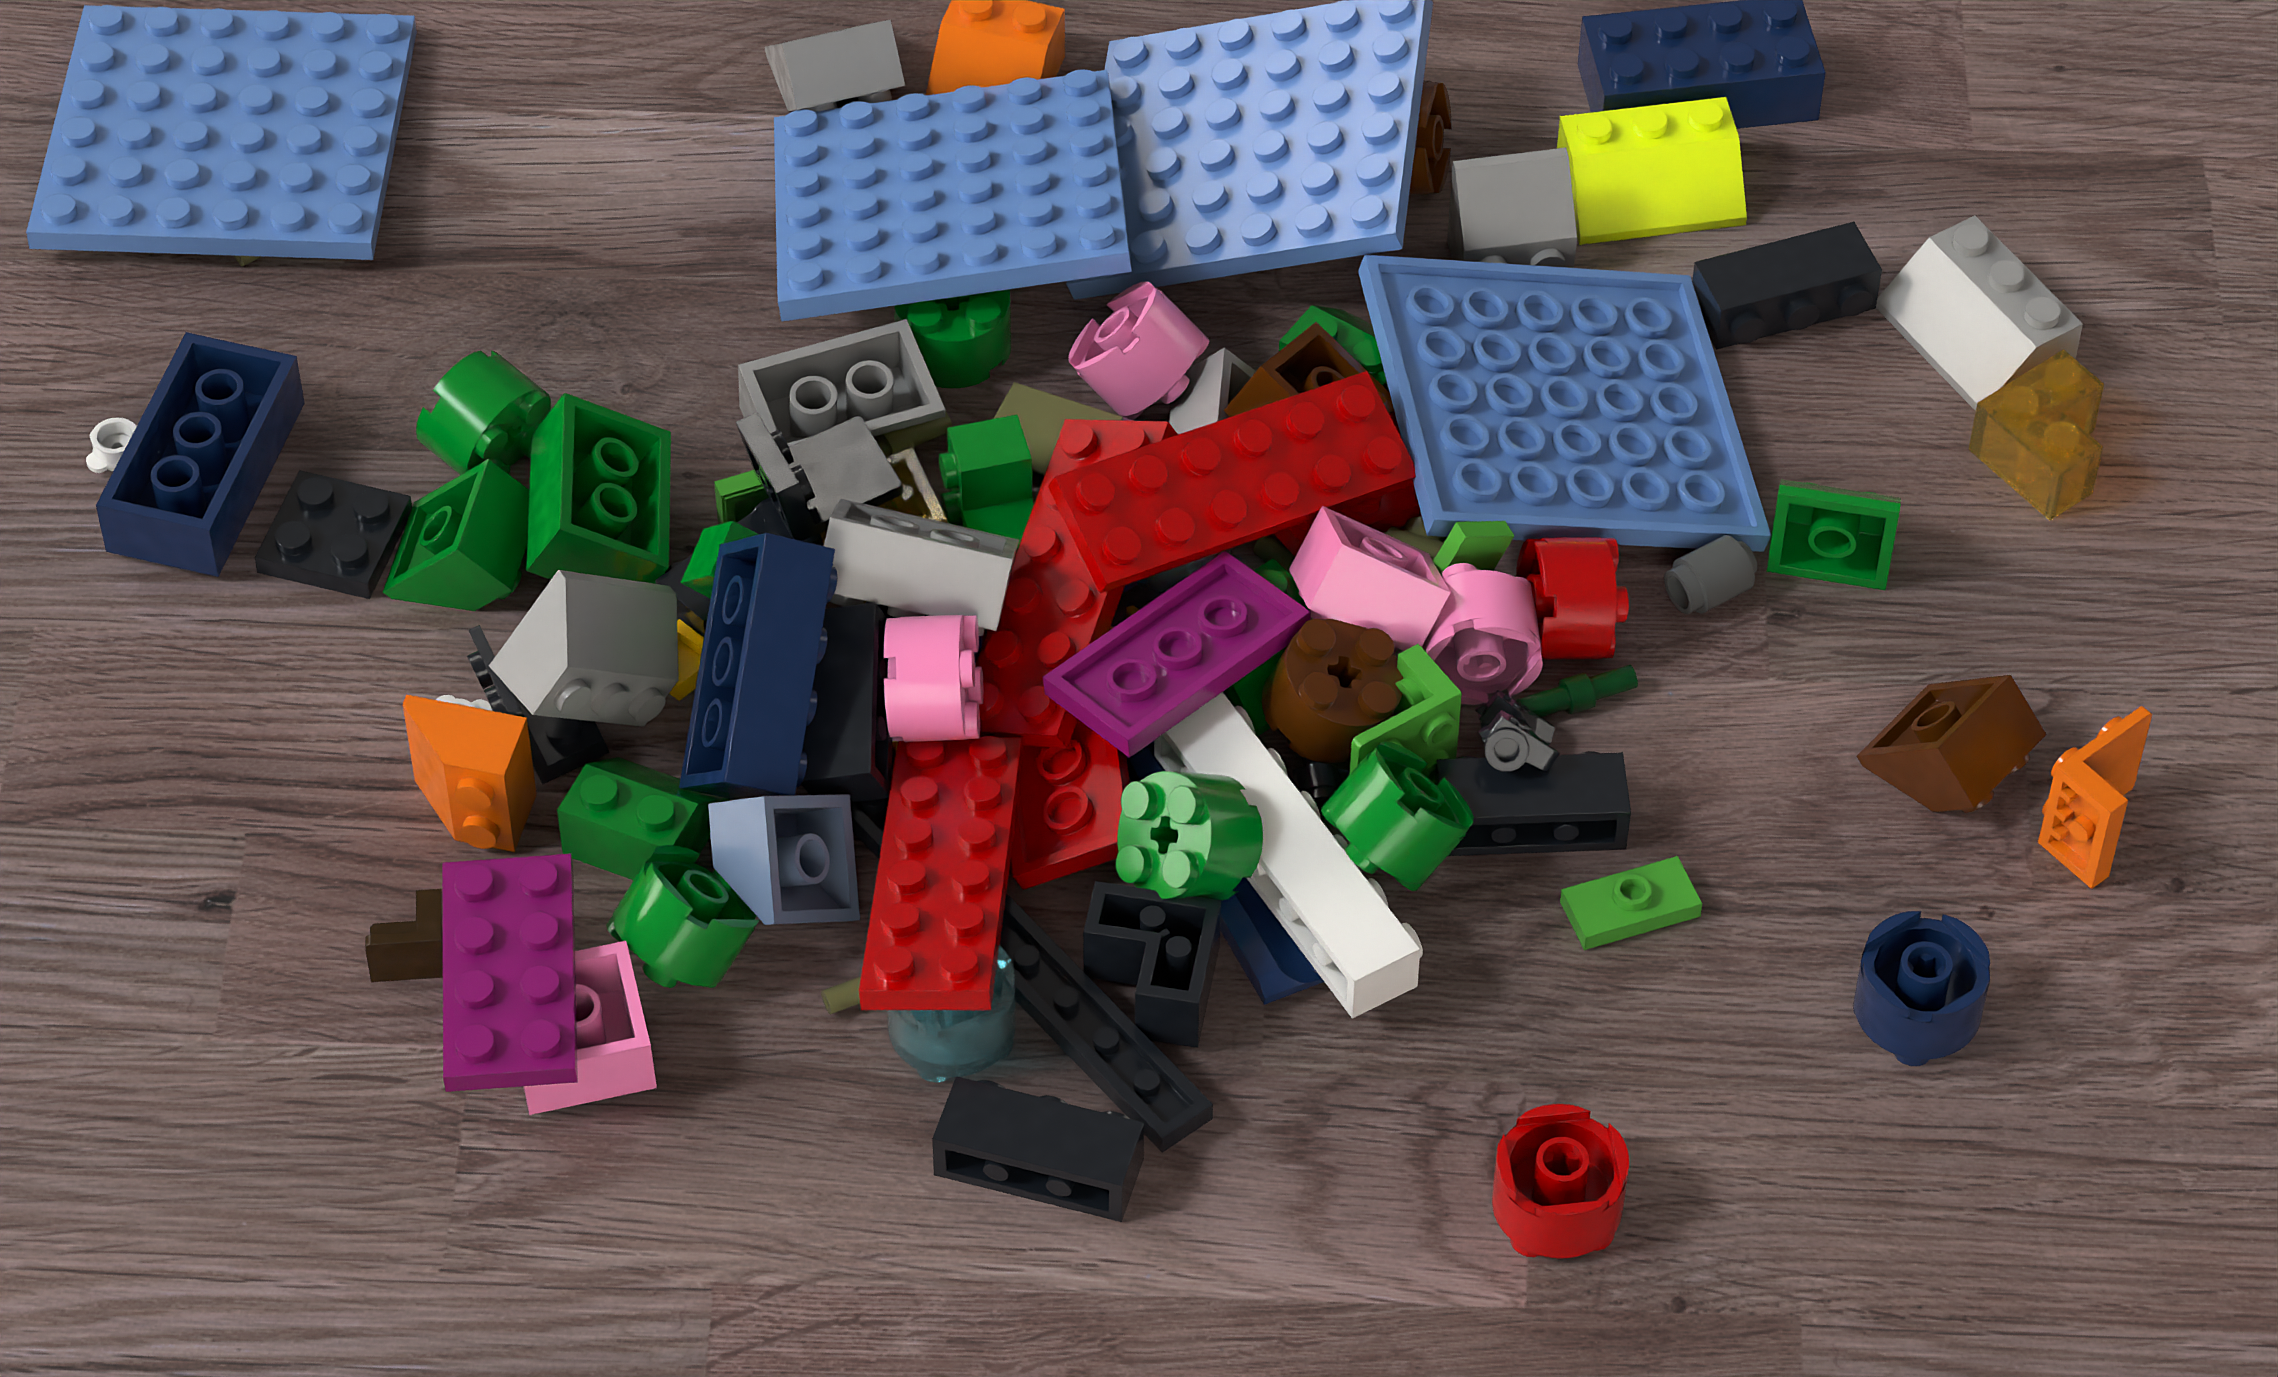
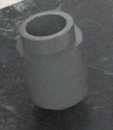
(1711, 575)

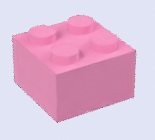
(1368, 579)
(611, 1034)

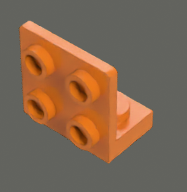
(2089, 800)

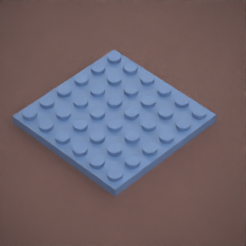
(224, 133)
(1266, 140)
(948, 195)
(1561, 402)

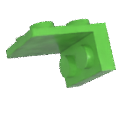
(1424, 718)

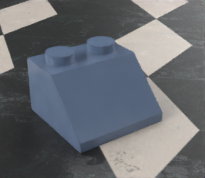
(788, 856)

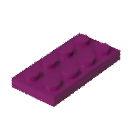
(1176, 653)
(509, 973)

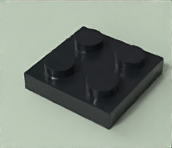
(334, 534)

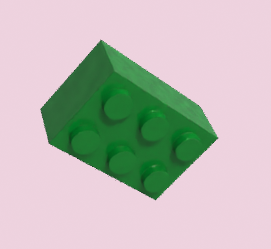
(598, 494)

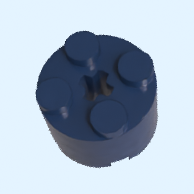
(1922, 986)

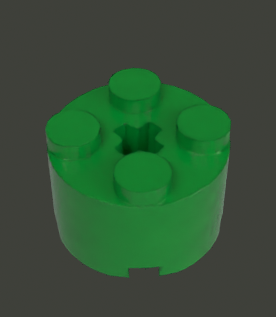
(961, 335)
(483, 414)
(1398, 815)
(1187, 835)
(682, 920)

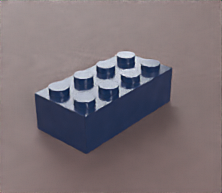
(1739, 50)
(200, 454)
(758, 668)

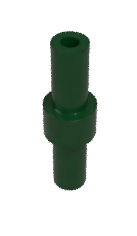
(1581, 692)

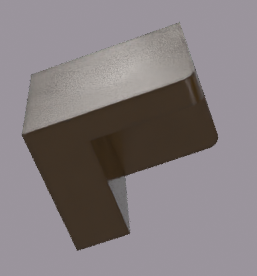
(409, 947)

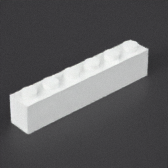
(1302, 869)

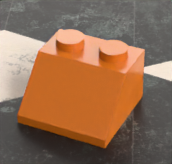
(996, 43)
(472, 769)

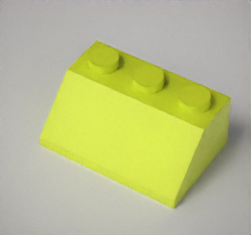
(1654, 170)

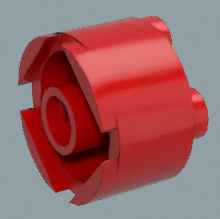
(1575, 594)
(1560, 1182)

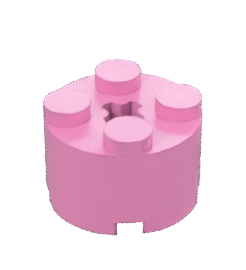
(1138, 351)
(1486, 633)
(932, 678)

